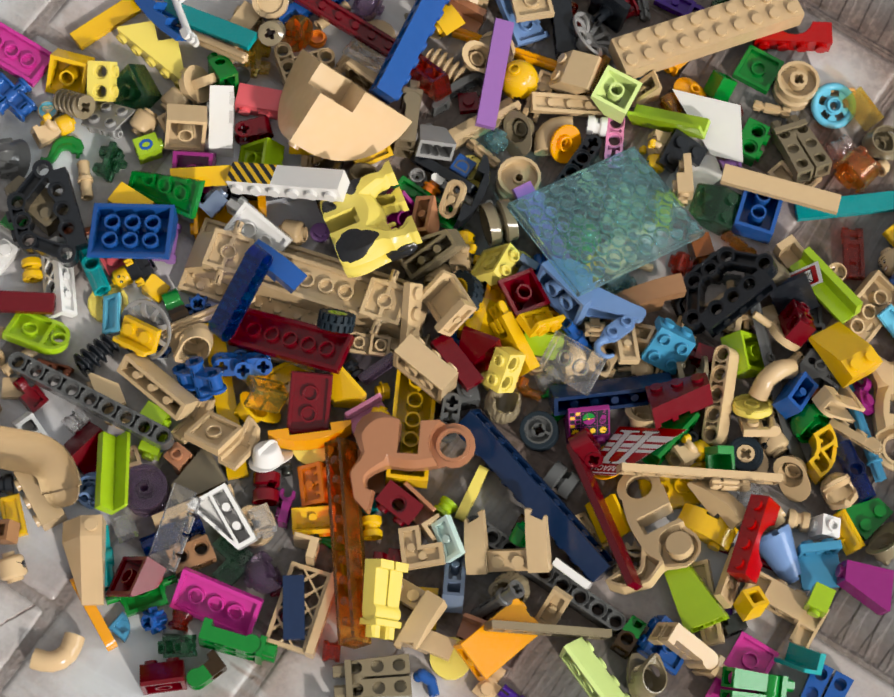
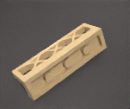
(467, 130)

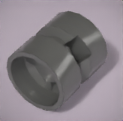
(562, 480)

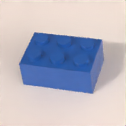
(756, 217)

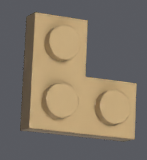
(415, 553)

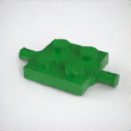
(140, 603)

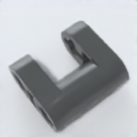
(450, 412)

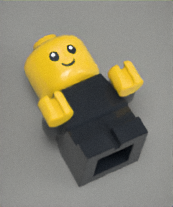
(134, 270)

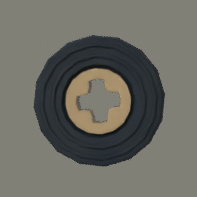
(755, 454)

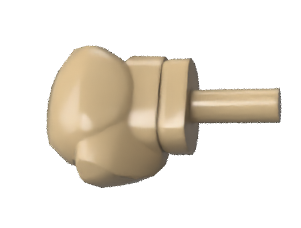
(642, 368)

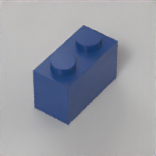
(795, 395)

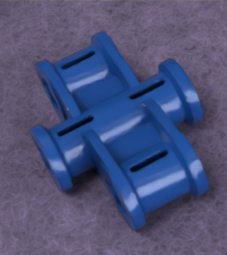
(14, 97)
(250, 364)
(203, 380)

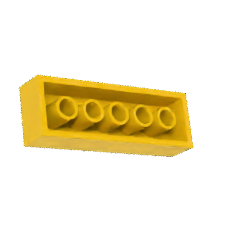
(411, 407)

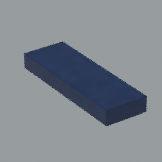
(293, 607)

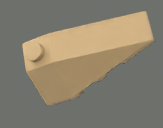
(85, 550)

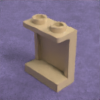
(447, 302)

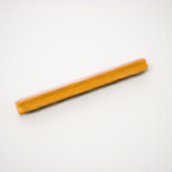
(522, 54)

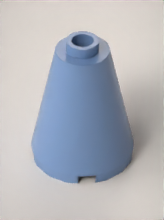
(780, 553)

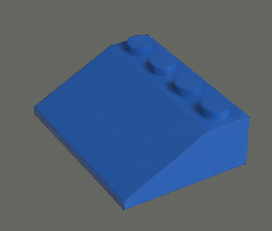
(132, 231)

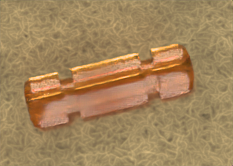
(737, 243)

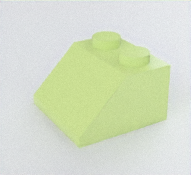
(615, 93)

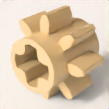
(593, 328)

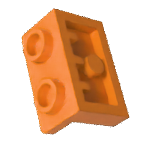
(313, 484)

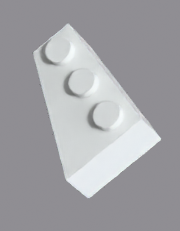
(221, 120)
(226, 517)

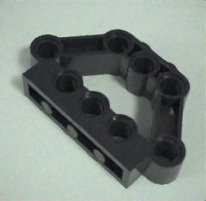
(28, 193)
(747, 298)

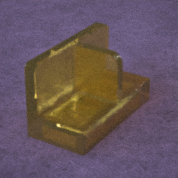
(862, 108)
(265, 394)

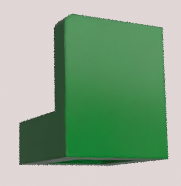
(720, 86)
(720, 457)

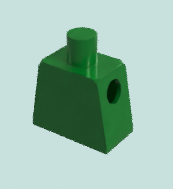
(223, 70)

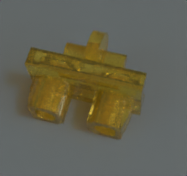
(257, 66)

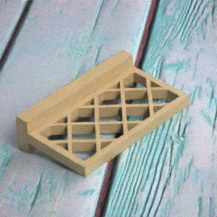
(320, 615)

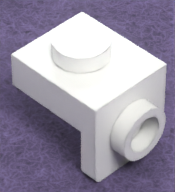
(823, 526)

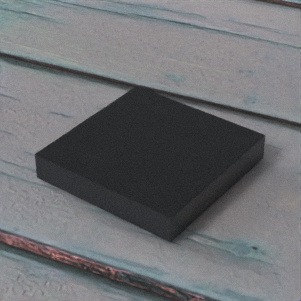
(794, 288)

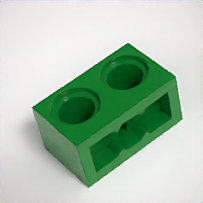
(752, 142)

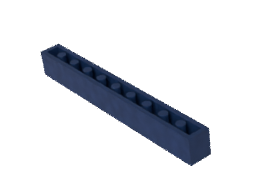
(536, 494)

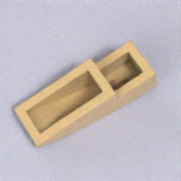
(718, 502)

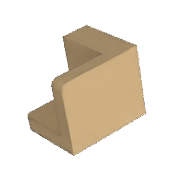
(788, 251)
(427, 531)

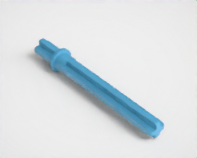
(873, 460)

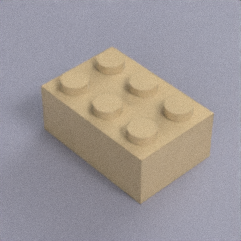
(425, 368)

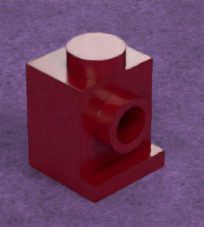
(701, 350)

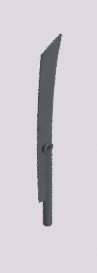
(767, 356)

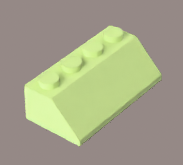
(590, 670)

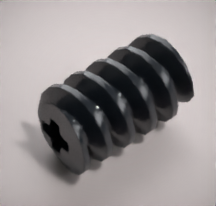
(95, 354)

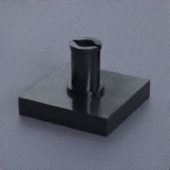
(609, 12)

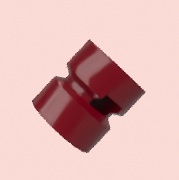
(266, 488)

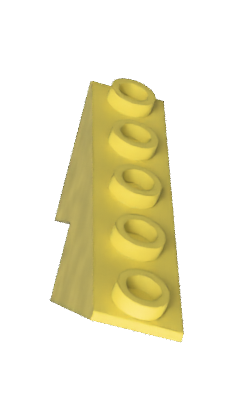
(161, 54)

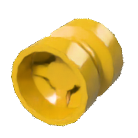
(32, 270)
(372, 527)

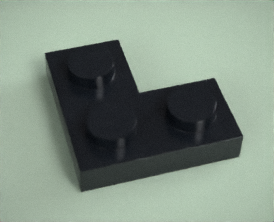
(675, 147)

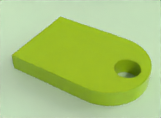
(37, 333)

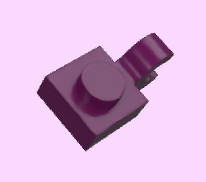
(864, 397)
(283, 512)

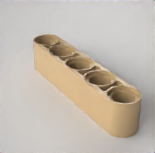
(724, 404)

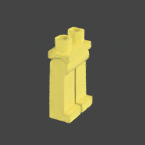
(382, 597)

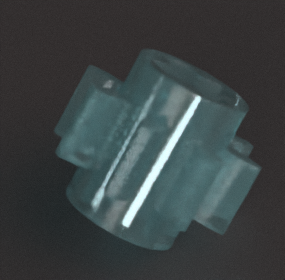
(496, 140)

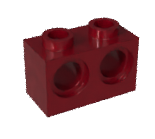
(797, 322)

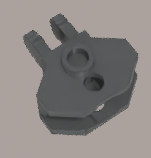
(817, 369)

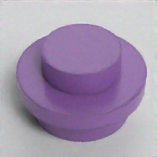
(319, 232)

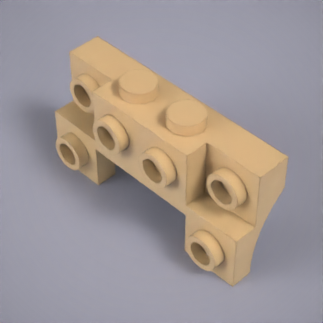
(789, 605)

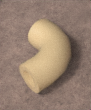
(545, 132)
(771, 375)
(59, 658)

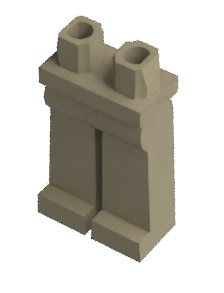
(410, 108)
(800, 149)
(374, 677)

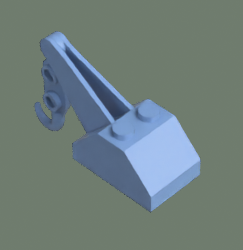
(593, 304)

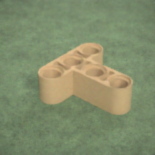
(286, 62)

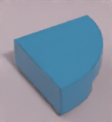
(121, 627)

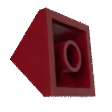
(84, 448)

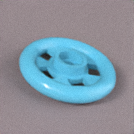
(817, 109)

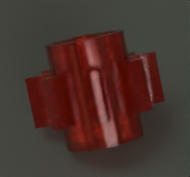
(680, 263)

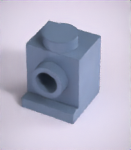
(214, 202)

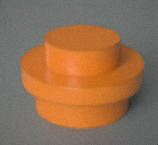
(318, 39)
(432, 187)

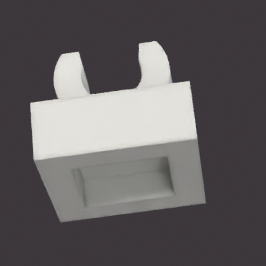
(233, 206)

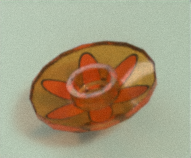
(298, 32)

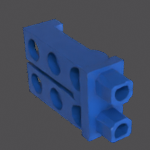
(837, 687)

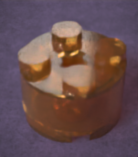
(856, 169)

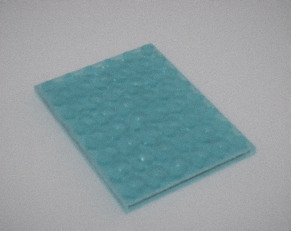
(605, 220)

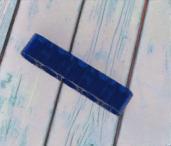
(240, 292)

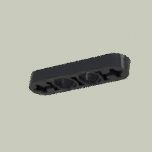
(434, 167)

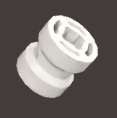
(596, 125)

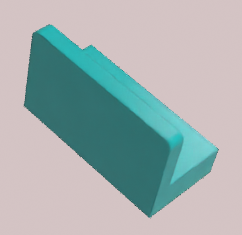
(803, 659)

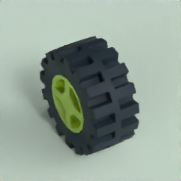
(336, 320)

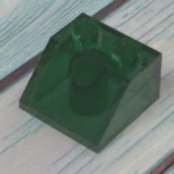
(136, 88)
(715, 207)

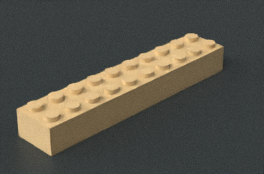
(701, 34)

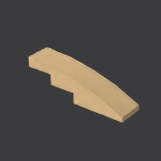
(433, 644)

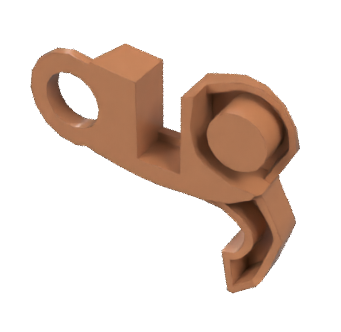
(379, 445)

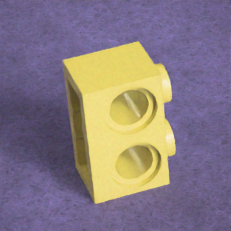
(96, 80)
(504, 369)

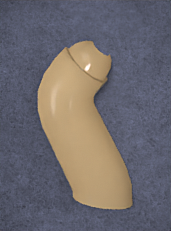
(43, 458)

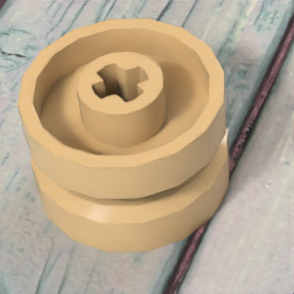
(795, 85)
(514, 173)

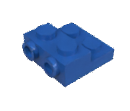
(671, 661)

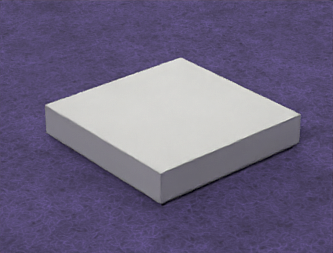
(572, 573)

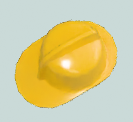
(243, 412)

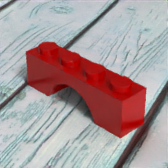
(816, 38)
(745, 559)

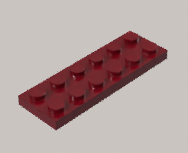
(292, 340)

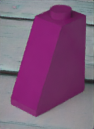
(867, 584)

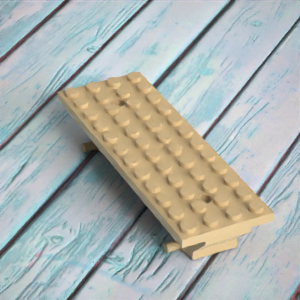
(371, 297)

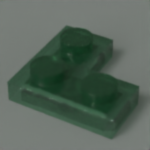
(234, 564)

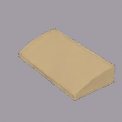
(876, 294)

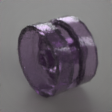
(156, 490)

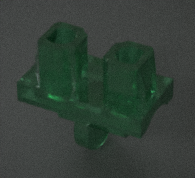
(112, 162)
(177, 646)

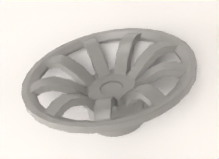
(587, 41)
(152, 320)

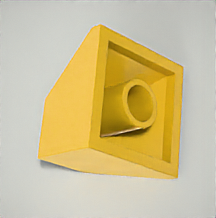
(346, 391)

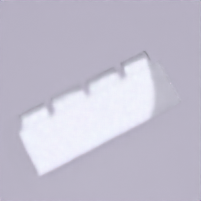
(172, 525)

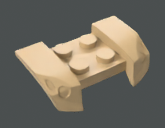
(218, 434)

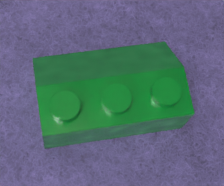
(685, 421)

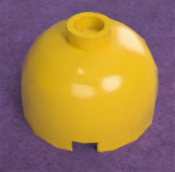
(520, 79)

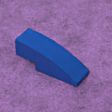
(282, 269)

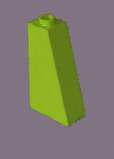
(694, 600)

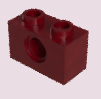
(393, 492)

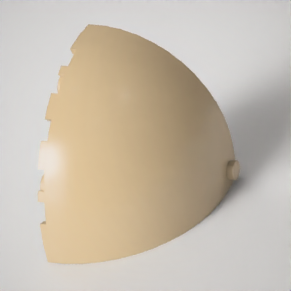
(334, 114)

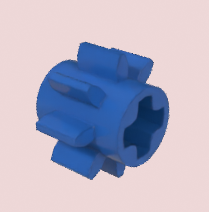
(197, 301)
(154, 620)

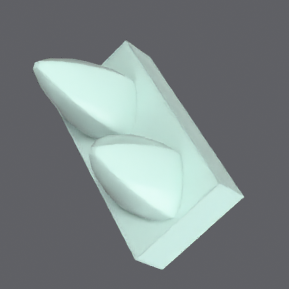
(447, 533)

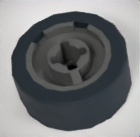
(544, 440)

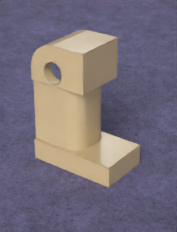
(833, 402)

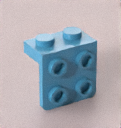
(668, 345)
(818, 562)

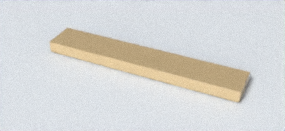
(780, 189)

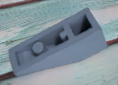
(454, 585)

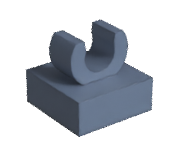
(525, 263)

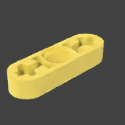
(472, 493)

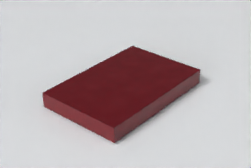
(309, 402)

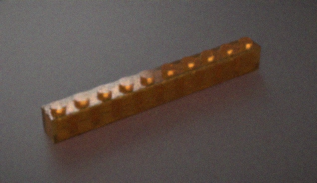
(346, 543)

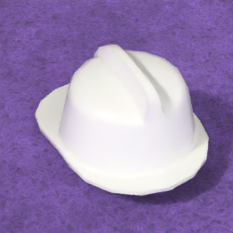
(268, 456)

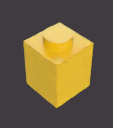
(751, 603)

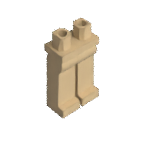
(688, 647)

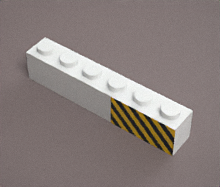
(287, 181)

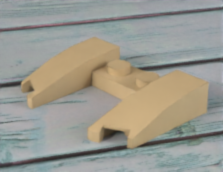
(533, 558)
(426, 612)

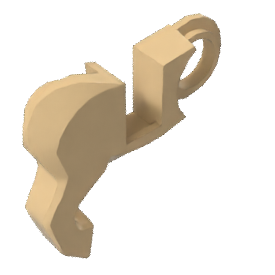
(882, 419)
(662, 549)

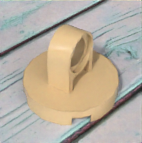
(196, 84)

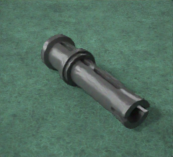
(503, 597)

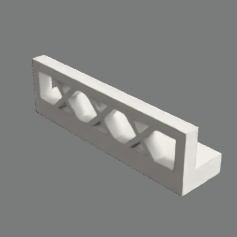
(63, 281)

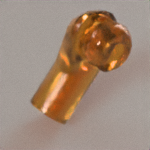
(526, 391)

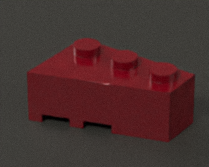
(677, 397)

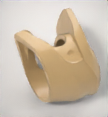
(191, 340)
(838, 491)

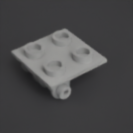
(108, 119)

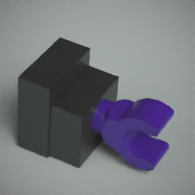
(733, 625)

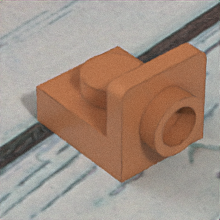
(178, 457)

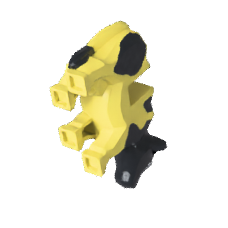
(360, 222)

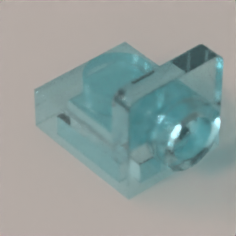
(618, 284)

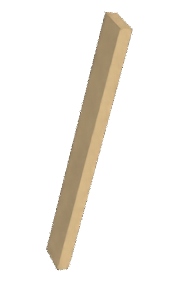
(697, 473)

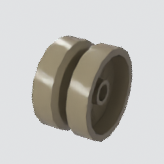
(498, 222)

